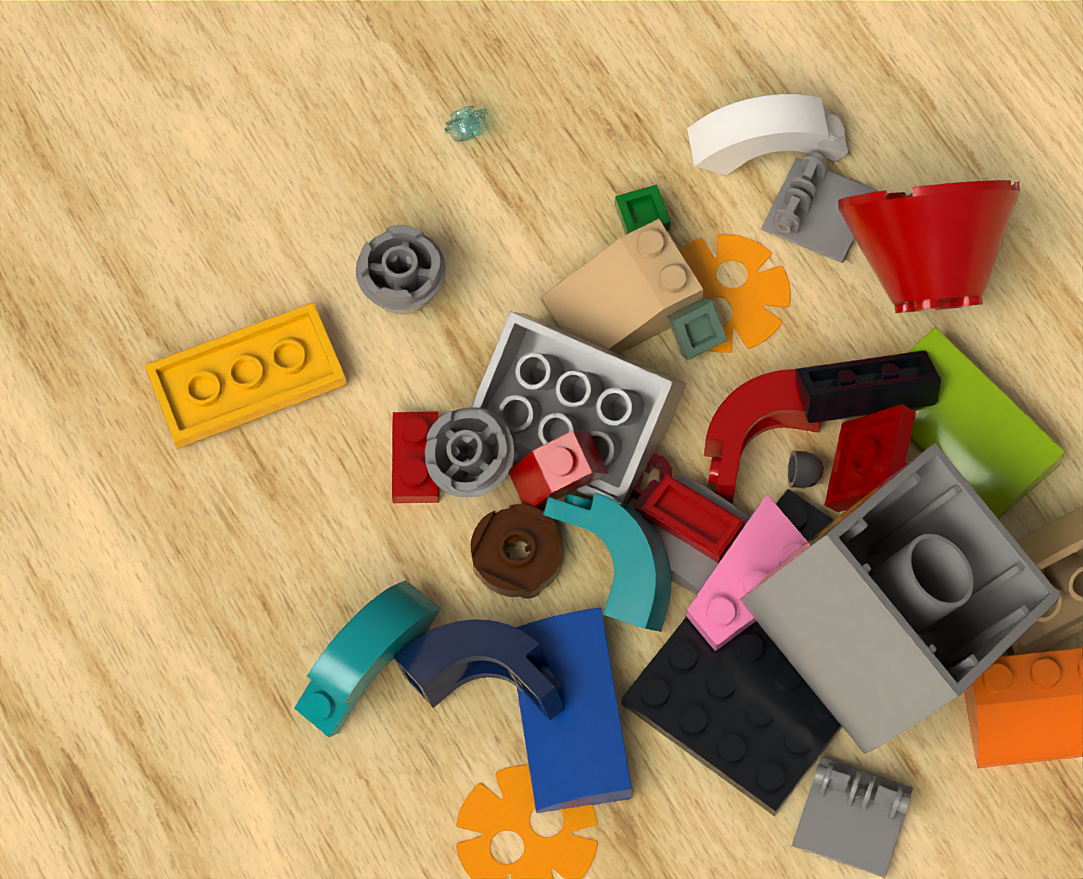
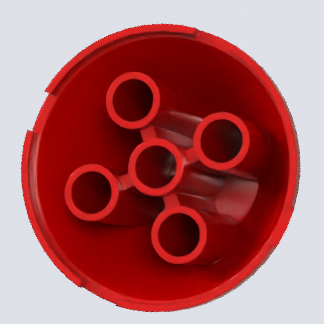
(935, 242)

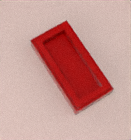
(692, 518)

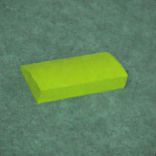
(982, 430)

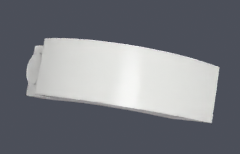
(765, 126)

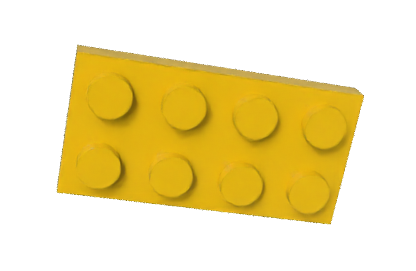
(245, 375)

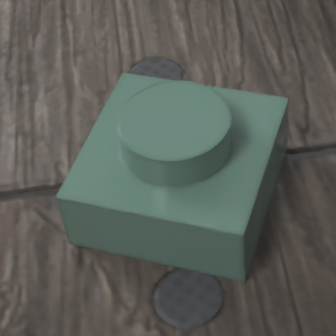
(697, 328)

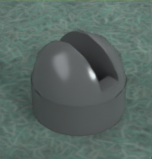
(804, 469)

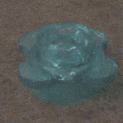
(466, 123)

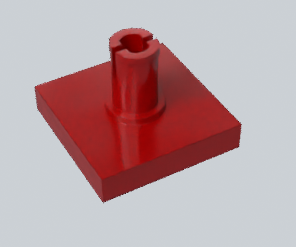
(868, 454)

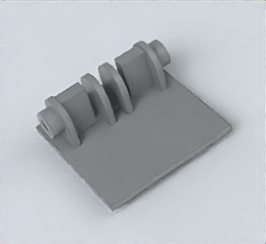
(808, 208)
(852, 817)

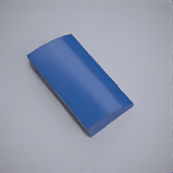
(581, 750)

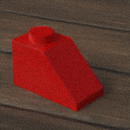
(557, 468)

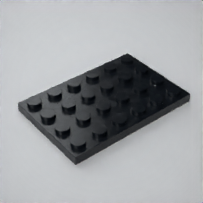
(740, 705)

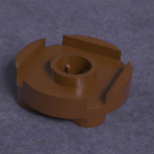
(522, 576)

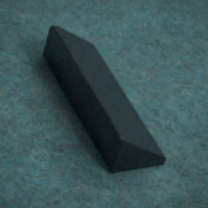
(867, 386)

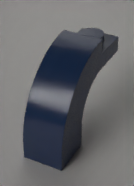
(475, 650)

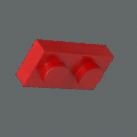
(409, 471)

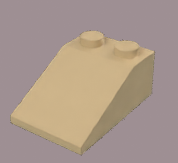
(625, 291)

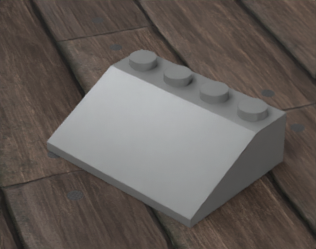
(559, 383)

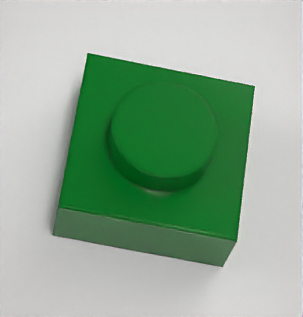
(641, 208)

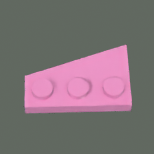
(756, 551)

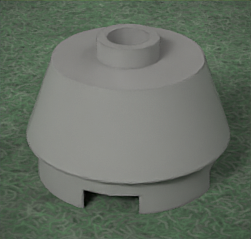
(400, 270)
(469, 451)

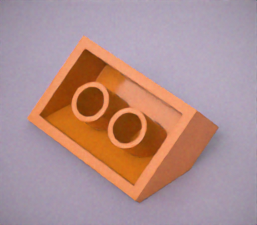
(1027, 709)

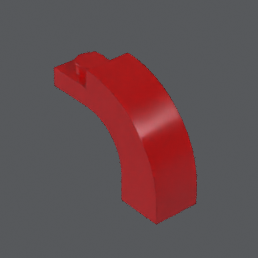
(749, 410)

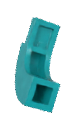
(639, 559)
(362, 652)

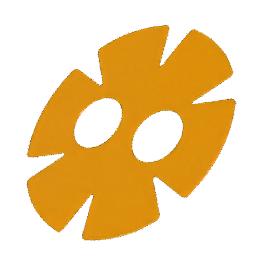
(762, 288)
(489, 815)

